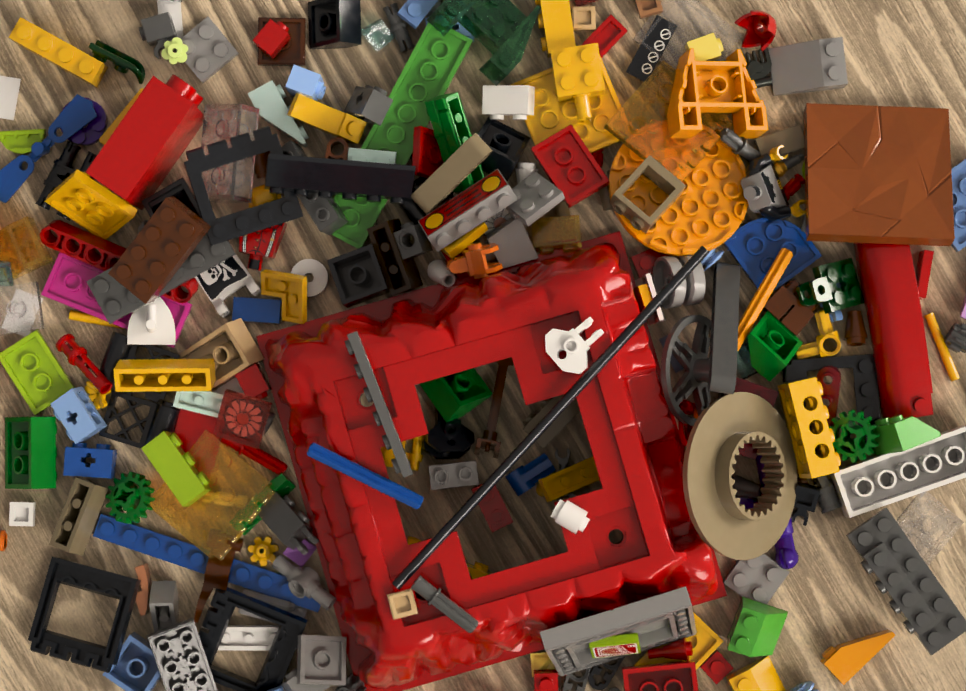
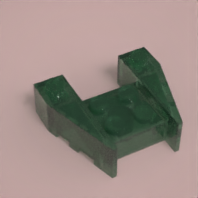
(495, 25)

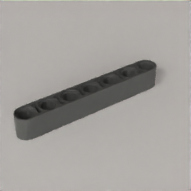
(724, 328)

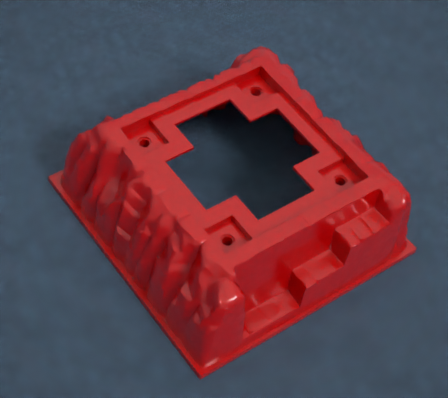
(449, 332)

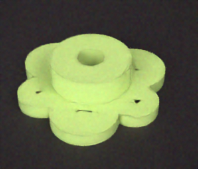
(168, 54)

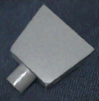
(512, 244)

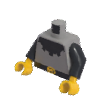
(764, 189)

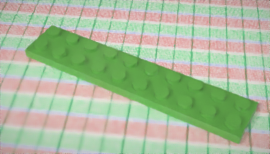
(423, 78)

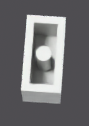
(508, 100)

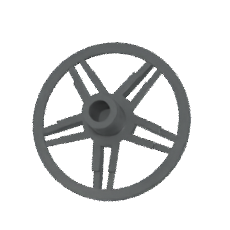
(696, 367)

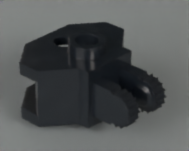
(448, 437)

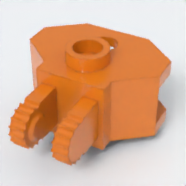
(475, 261)

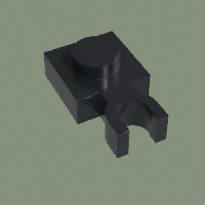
(805, 500)

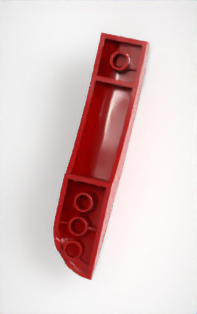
(895, 328)

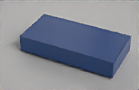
(257, 310)

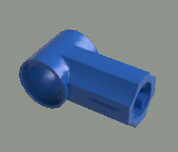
(526, 476)

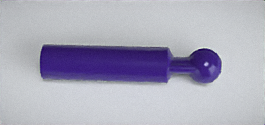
(785, 555)

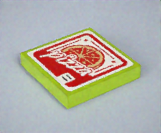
(616, 645)

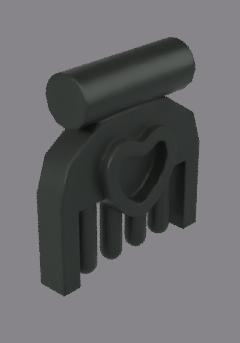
(759, 71)

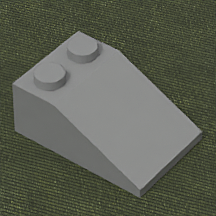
(808, 67)

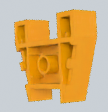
(714, 89)

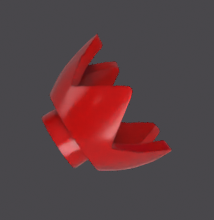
(760, 29)

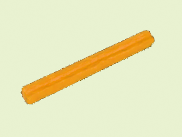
(763, 294)

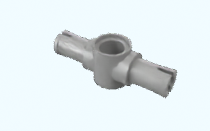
(304, 582)

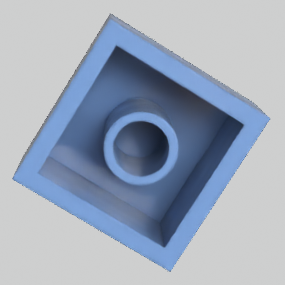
(135, 666)

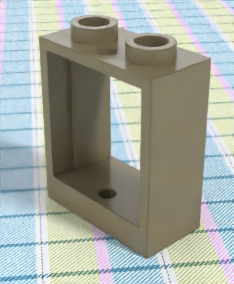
(662, 178)

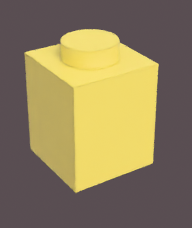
(706, 48)

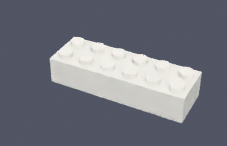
(901, 474)

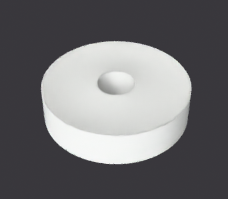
(320, 274)

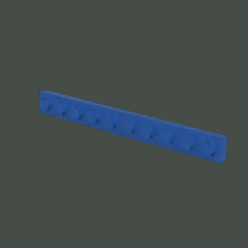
(190, 557)

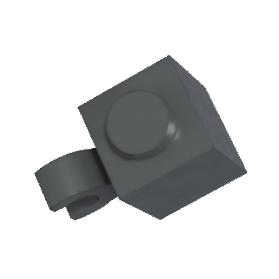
(157, 31)

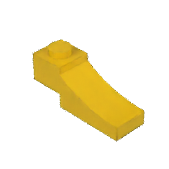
(326, 118)

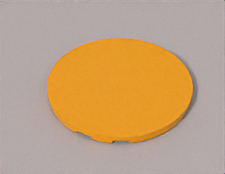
(701, 216)

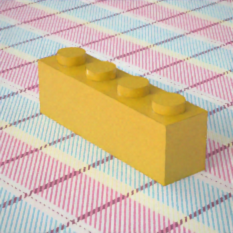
(556, 25)
(58, 52)
(164, 375)

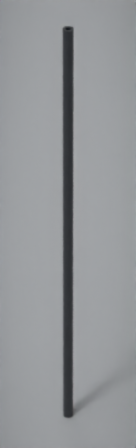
(551, 416)

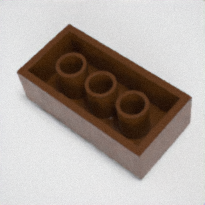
(159, 250)

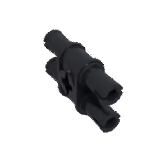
(63, 168)

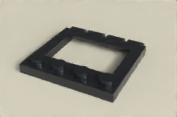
(250, 219)
(864, 379)
(91, 580)
(280, 650)

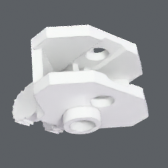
(573, 344)

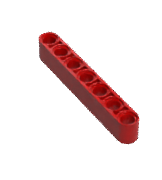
(109, 252)

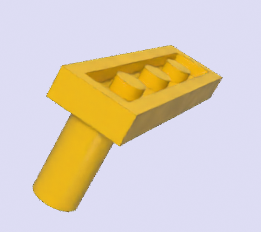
(568, 480)

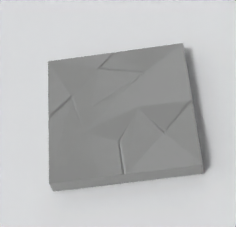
(655, 619)

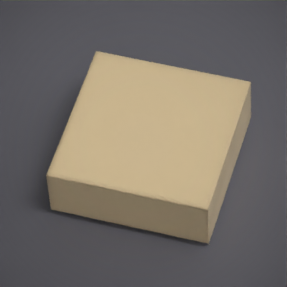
(584, 18)
(402, 603)

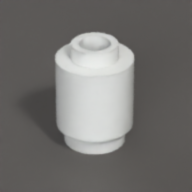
(570, 516)

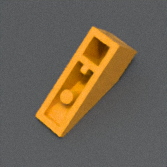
(849, 657)

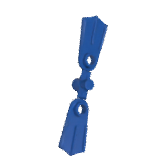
(70, 120)

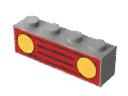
(467, 210)

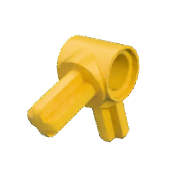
(826, 331)

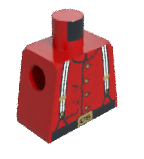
(261, 245)

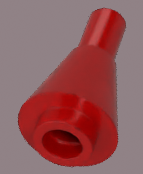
(676, 650)

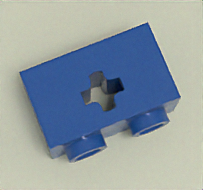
(76, 464)

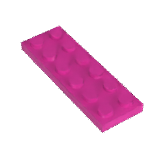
(69, 286)

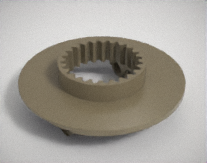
(708, 471)

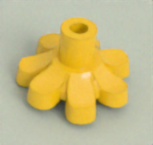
(95, 396)
(268, 551)

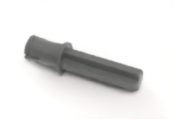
(444, 604)

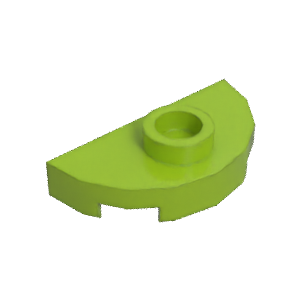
(21, 140)

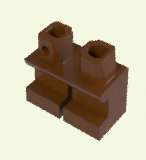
(780, 303)

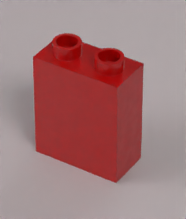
(149, 140)

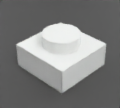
(22, 514)

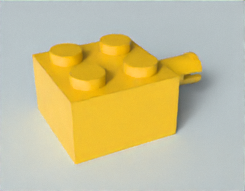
(578, 76)

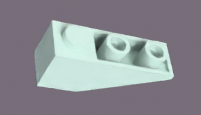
(274, 111)

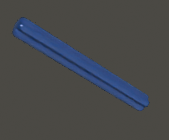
(365, 476)

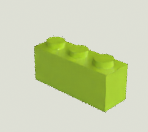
(177, 468)

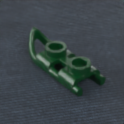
(120, 60)

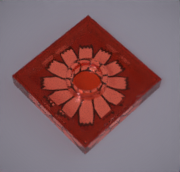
(242, 418)

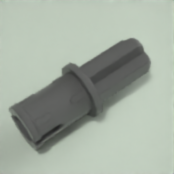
(739, 145)

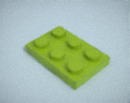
(35, 372)

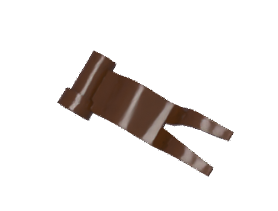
(216, 576)

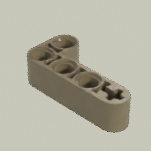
(451, 174)

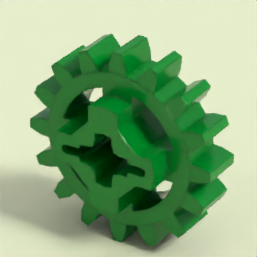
(848, 427)
(130, 498)

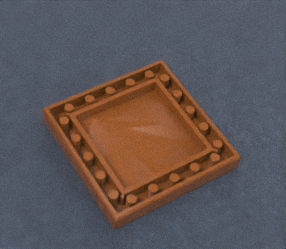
(878, 174)

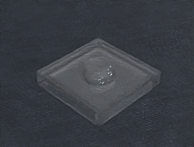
(20, 308)

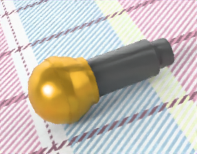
(783, 166)

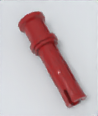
(79, 358)

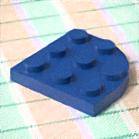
(759, 243)

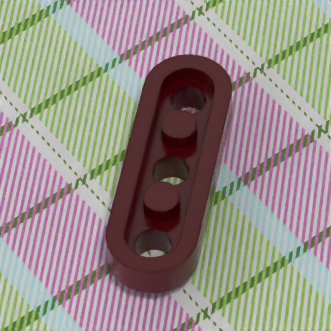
(830, 390)

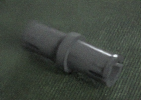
(399, 28)

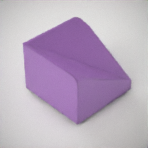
(297, 557)

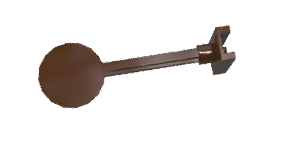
(489, 436)

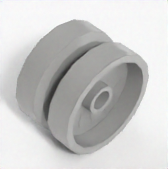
(689, 292)

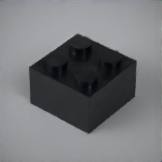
(358, 276)

